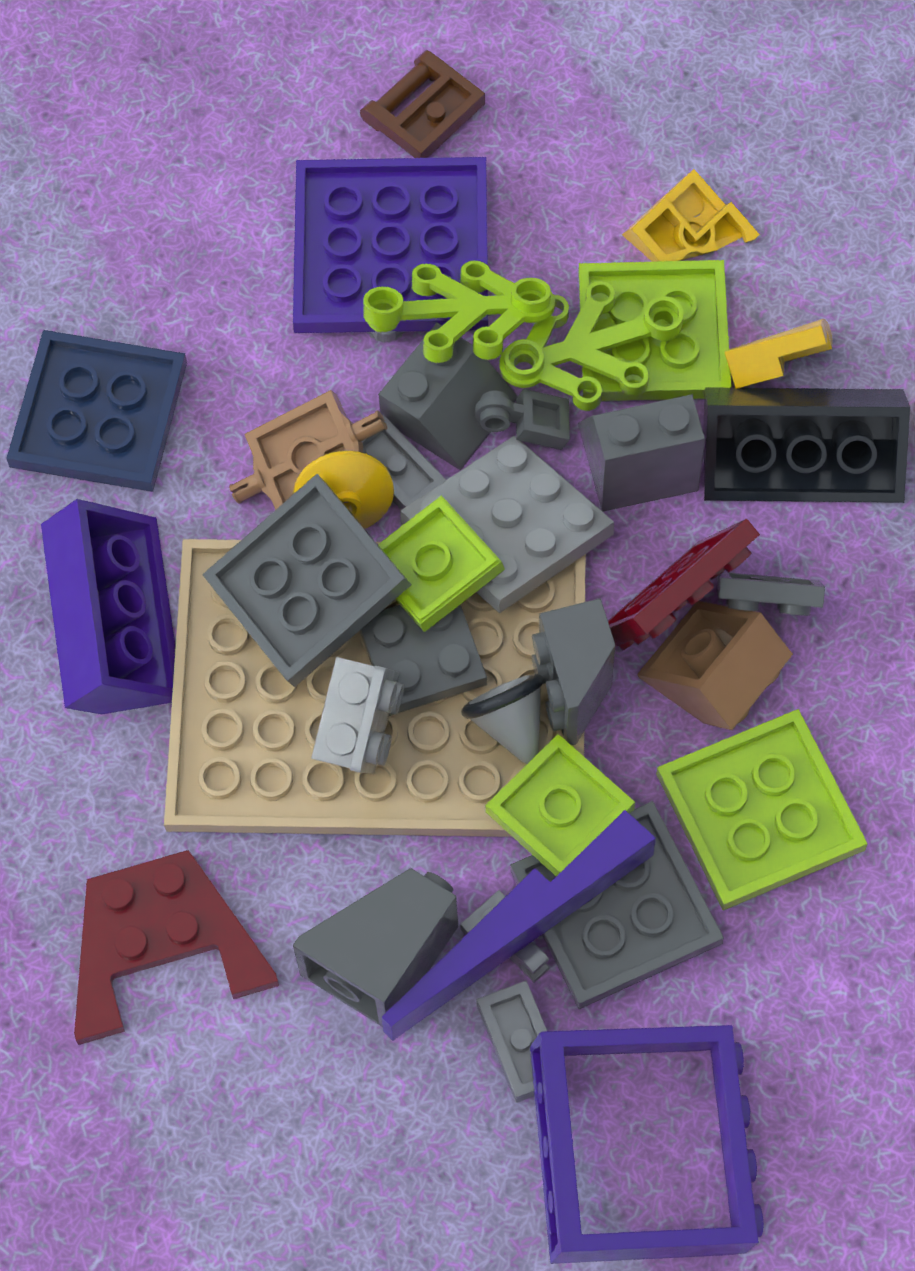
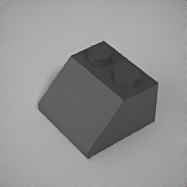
(438, 401)

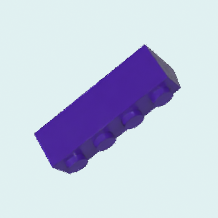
(109, 608)

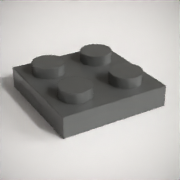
(791, 594)
(428, 662)

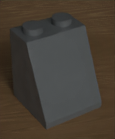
(644, 452)
(380, 942)

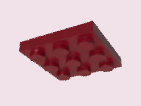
(681, 584)

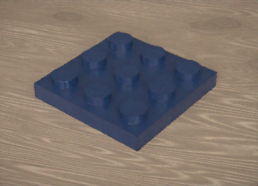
(97, 410)

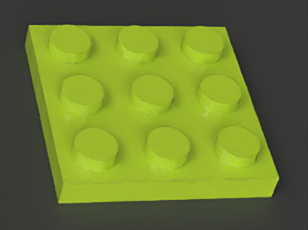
(679, 364)
(761, 809)

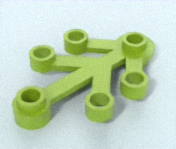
(518, 302)
(585, 347)

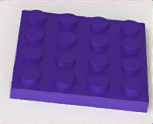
(373, 224)

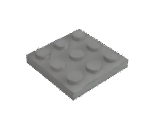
(523, 516)

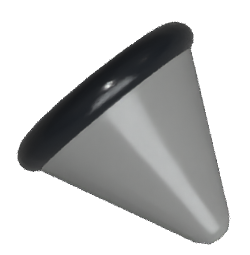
(510, 715)

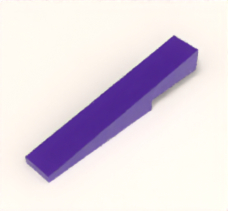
(523, 917)

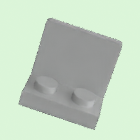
(357, 716)

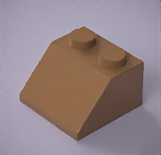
(717, 663)

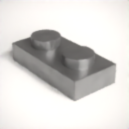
(409, 469)
(513, 1026)

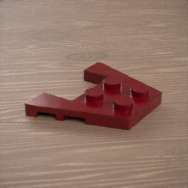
(151, 919)

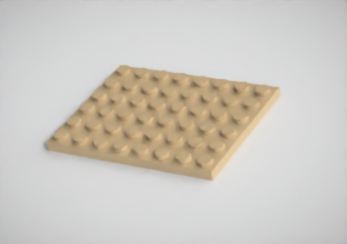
(249, 735)

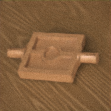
(295, 440)

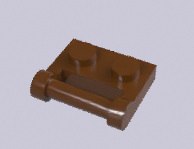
(433, 114)

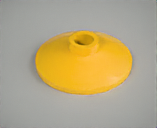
(355, 480)

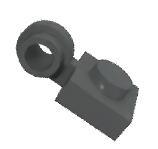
(537, 415)

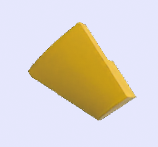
(675, 234)
(766, 357)

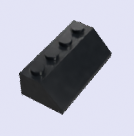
(805, 444)

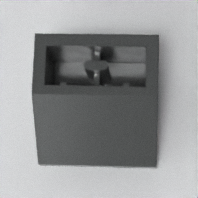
(576, 664)

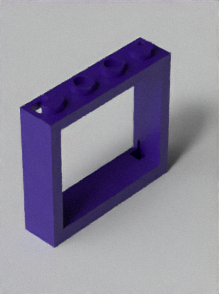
(557, 1152)

